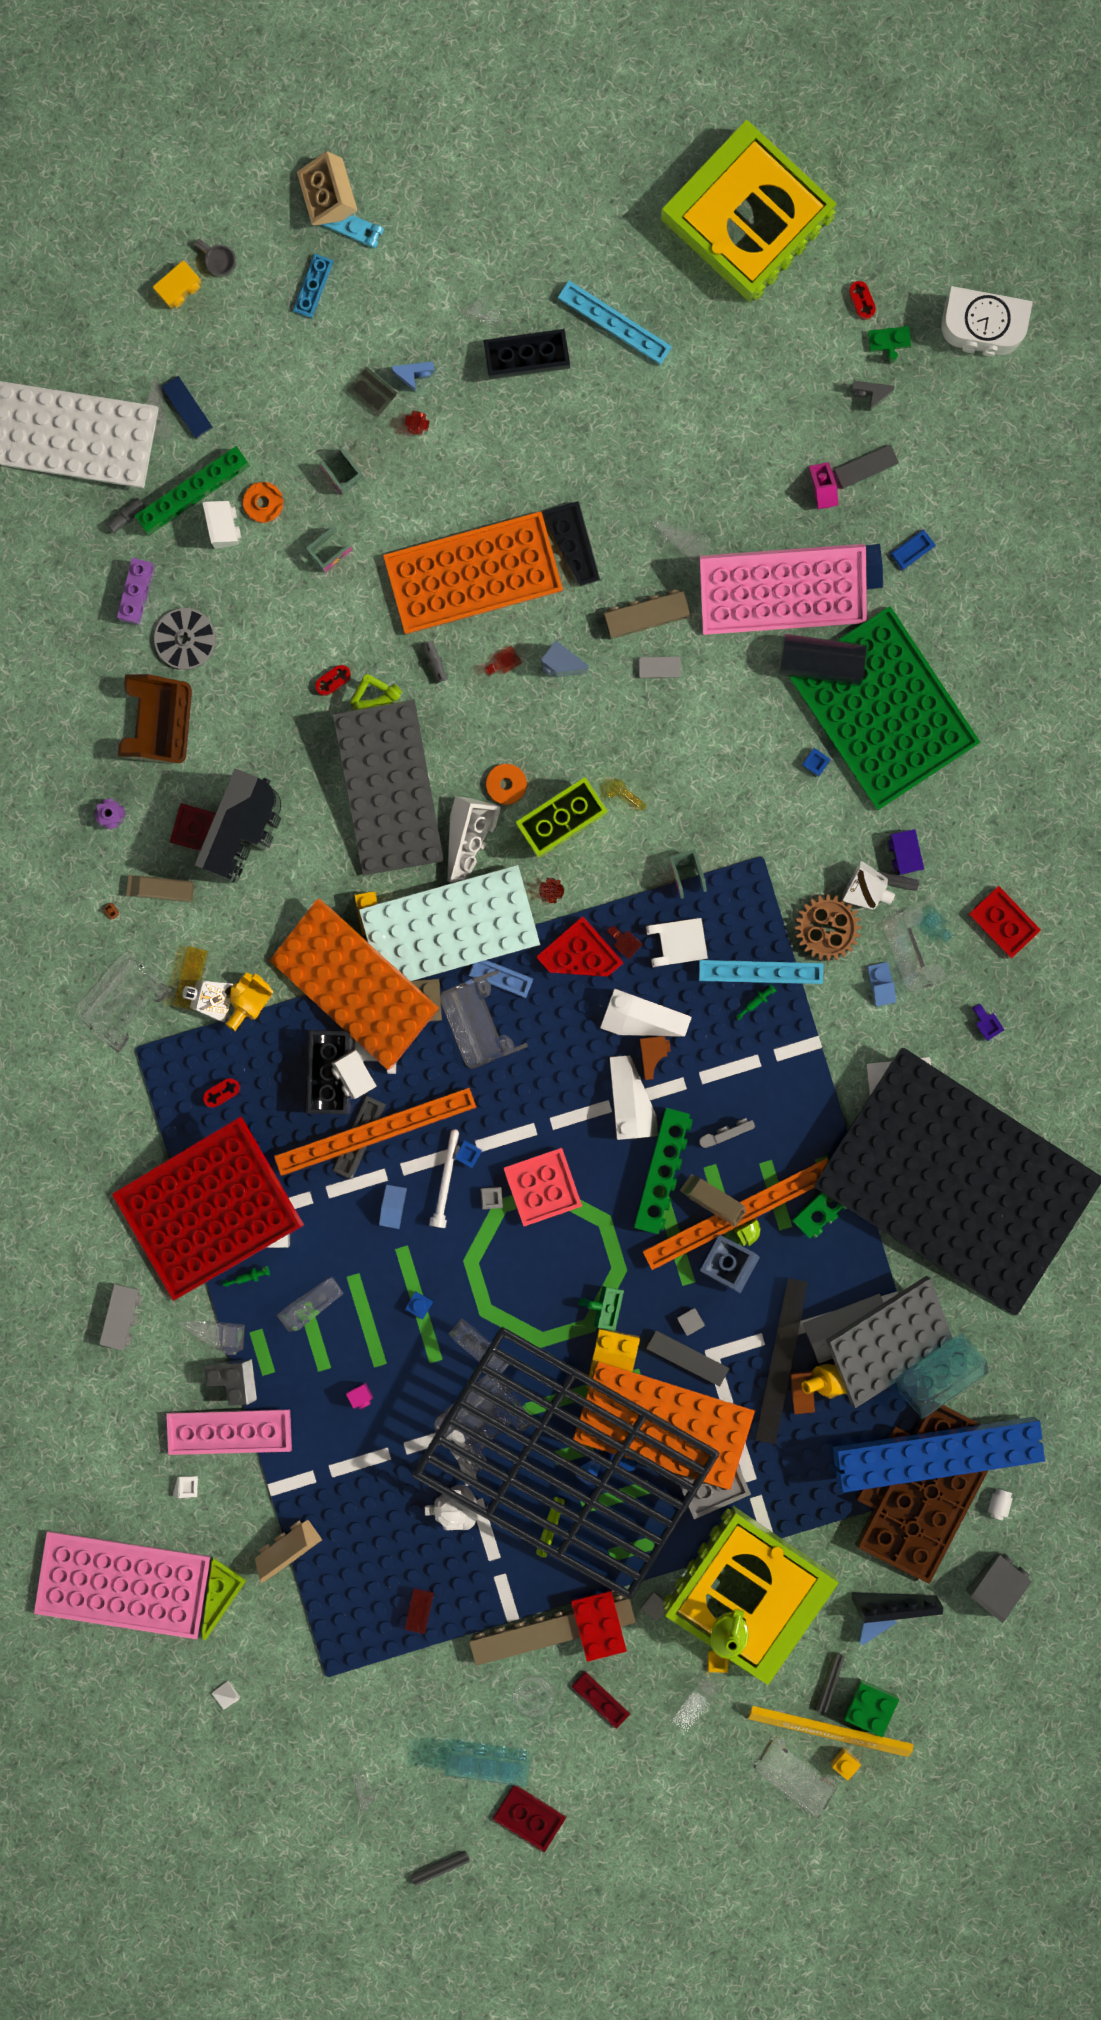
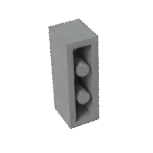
(120, 1317)

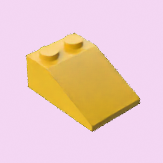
(614, 1349)

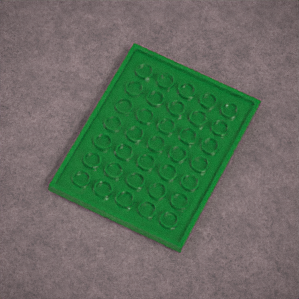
(898, 720)

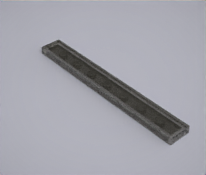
(781, 1360)

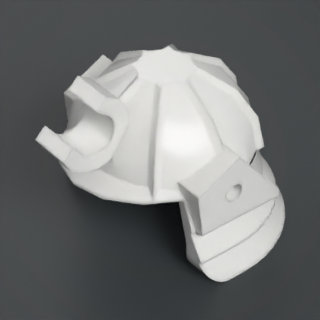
(452, 1514)

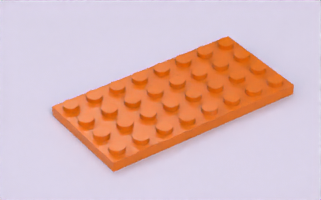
(473, 573)
(354, 984)
(702, 1416)

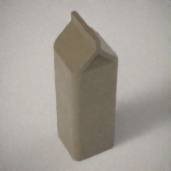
(160, 888)
(713, 1200)

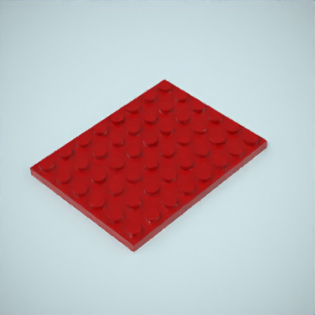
(207, 1209)

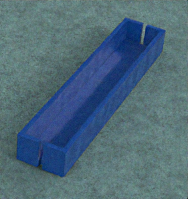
(938, 1454)

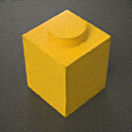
(845, 1764)

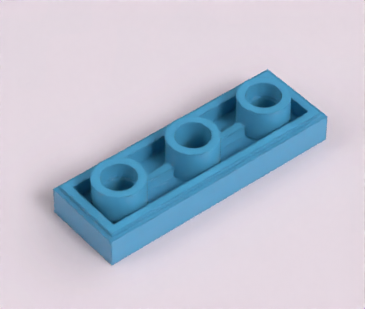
(309, 297)

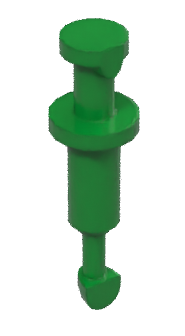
(757, 1000)
(253, 1275)

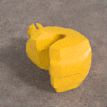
(248, 998)
(825, 1380)

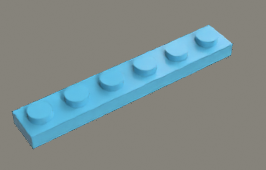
(614, 322)
(761, 972)

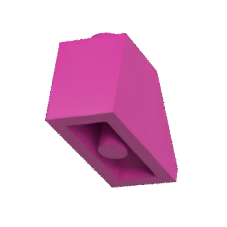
(823, 485)

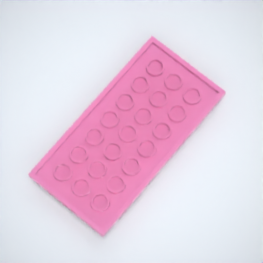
(783, 589)
(122, 1585)

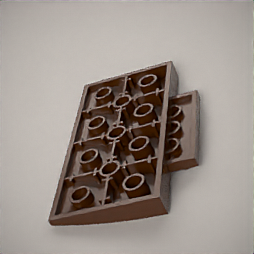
(919, 1519)

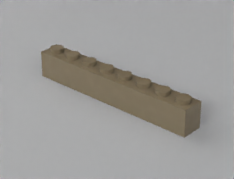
(536, 1634)

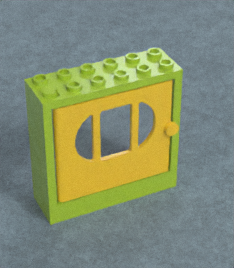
(756, 167)
(773, 1611)

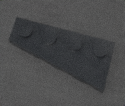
(571, 535)
(887, 1607)

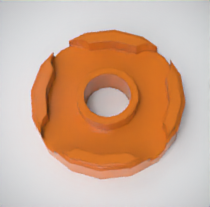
(266, 514)
(502, 772)

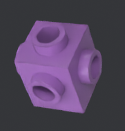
(116, 818)

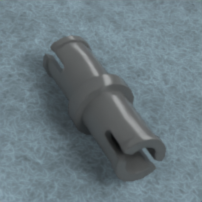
(126, 515)
(434, 662)

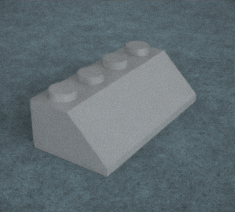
(829, 1324)

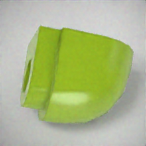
(747, 1232)

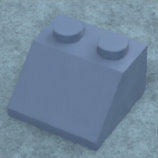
(562, 662)
(730, 1264)

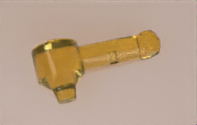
(618, 788)

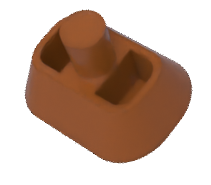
(111, 911)

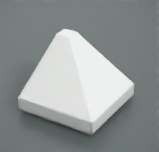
(186, 1487)
(226, 1695)

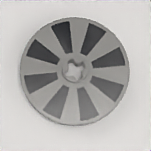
(192, 653)

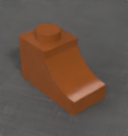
(652, 1051)
(801, 1402)

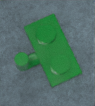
(889, 340)
(607, 1307)

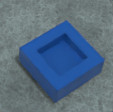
(816, 762)
(468, 1154)
(419, 1305)

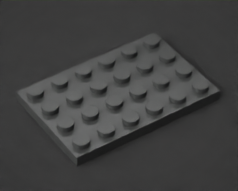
(889, 1341)

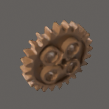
(823, 946)

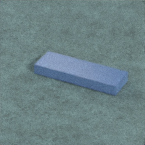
(506, 979)

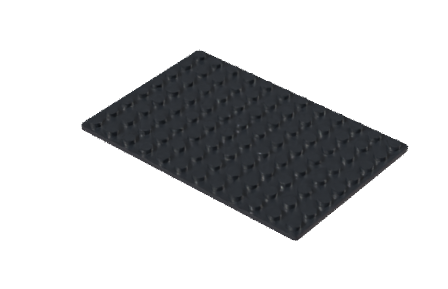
(958, 1181)

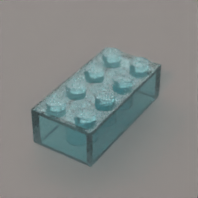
(942, 1375)
(487, 1763)

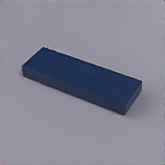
(187, 407)

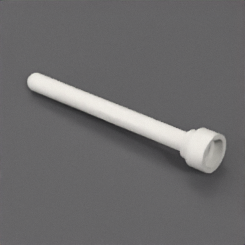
(438, 1218)

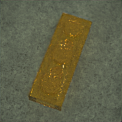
(191, 972)

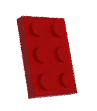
(1004, 922)
(599, 1625)

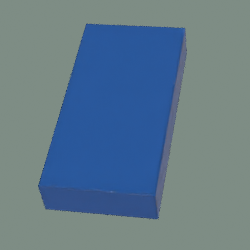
(913, 549)

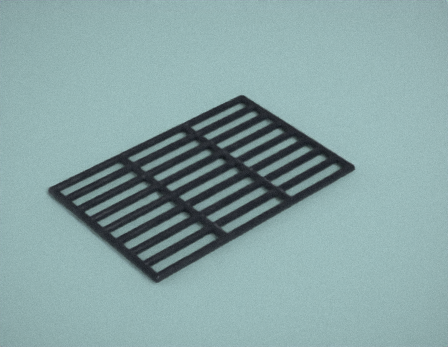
(531, 1444)

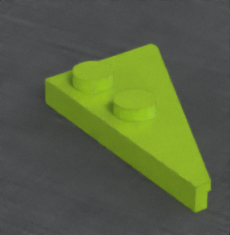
(222, 1590)

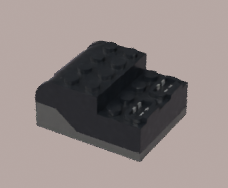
(243, 819)

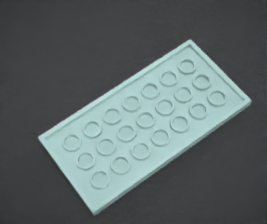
(453, 924)

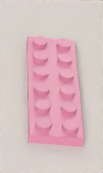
(229, 1432)

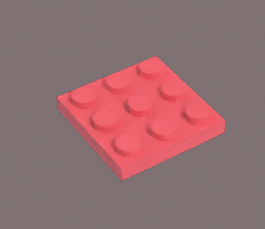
(542, 1187)

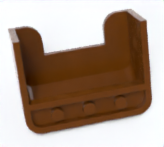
(160, 720)

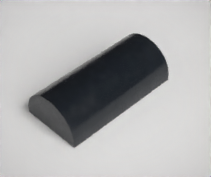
(526, 354)
(823, 659)
(323, 1090)

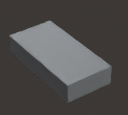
(659, 667)

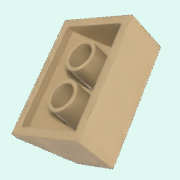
(327, 189)
(286, 1549)

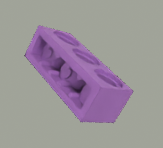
(135, 591)

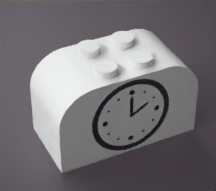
(984, 321)

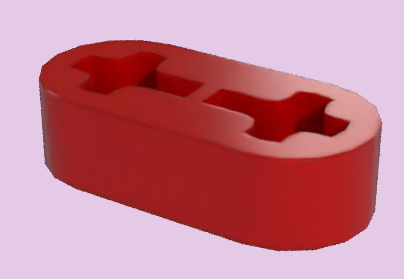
(867, 298)
(330, 676)
(224, 1096)

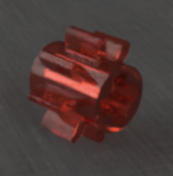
(416, 423)
(551, 890)

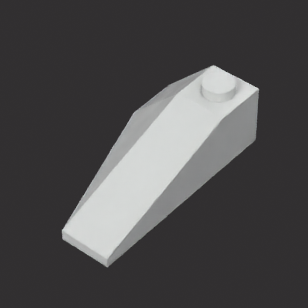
(468, 827)
(637, 1016)
(631, 1103)

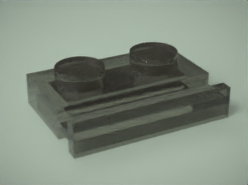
(372, 391)

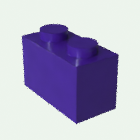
(906, 852)

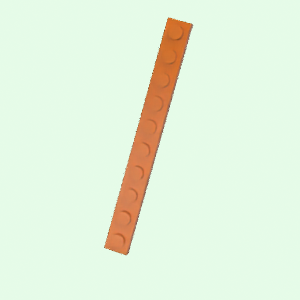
(375, 1132)
(715, 1226)

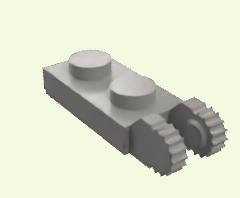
(726, 1133)

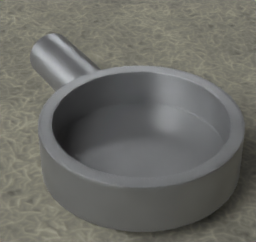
(219, 259)

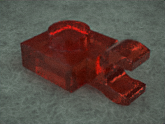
(505, 661)
(626, 942)

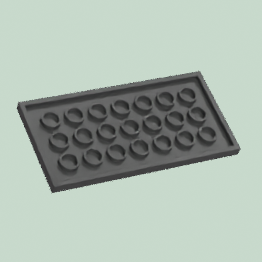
(388, 787)

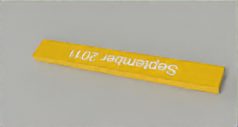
(830, 1731)

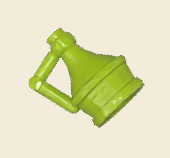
(391, 694)
(727, 1629)

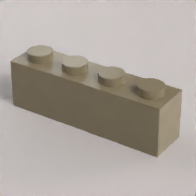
(646, 615)

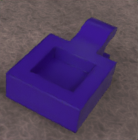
(988, 1024)

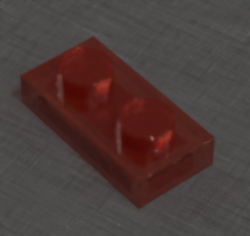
(419, 1610)

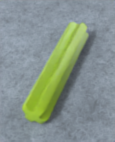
(547, 1535)

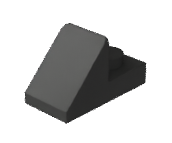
(877, 391)

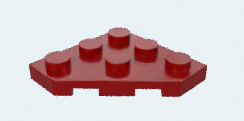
(580, 952)

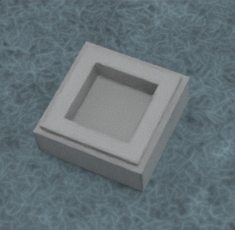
(491, 1198)
(690, 1321)
(653, 1606)

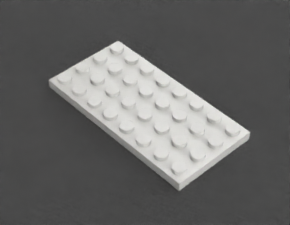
(75, 434)

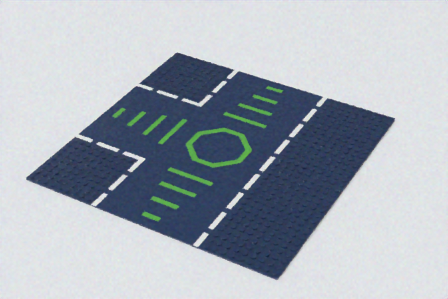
(357, 1464)

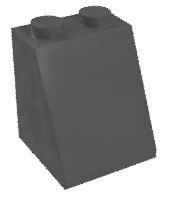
(999, 1586)

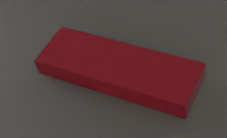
(600, 1700)

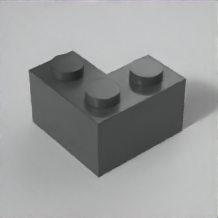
(237, 1377)

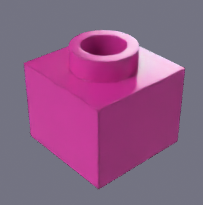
(360, 1396)

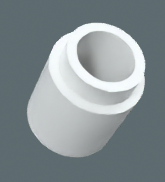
(1000, 1504)

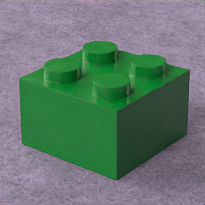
(871, 1708)

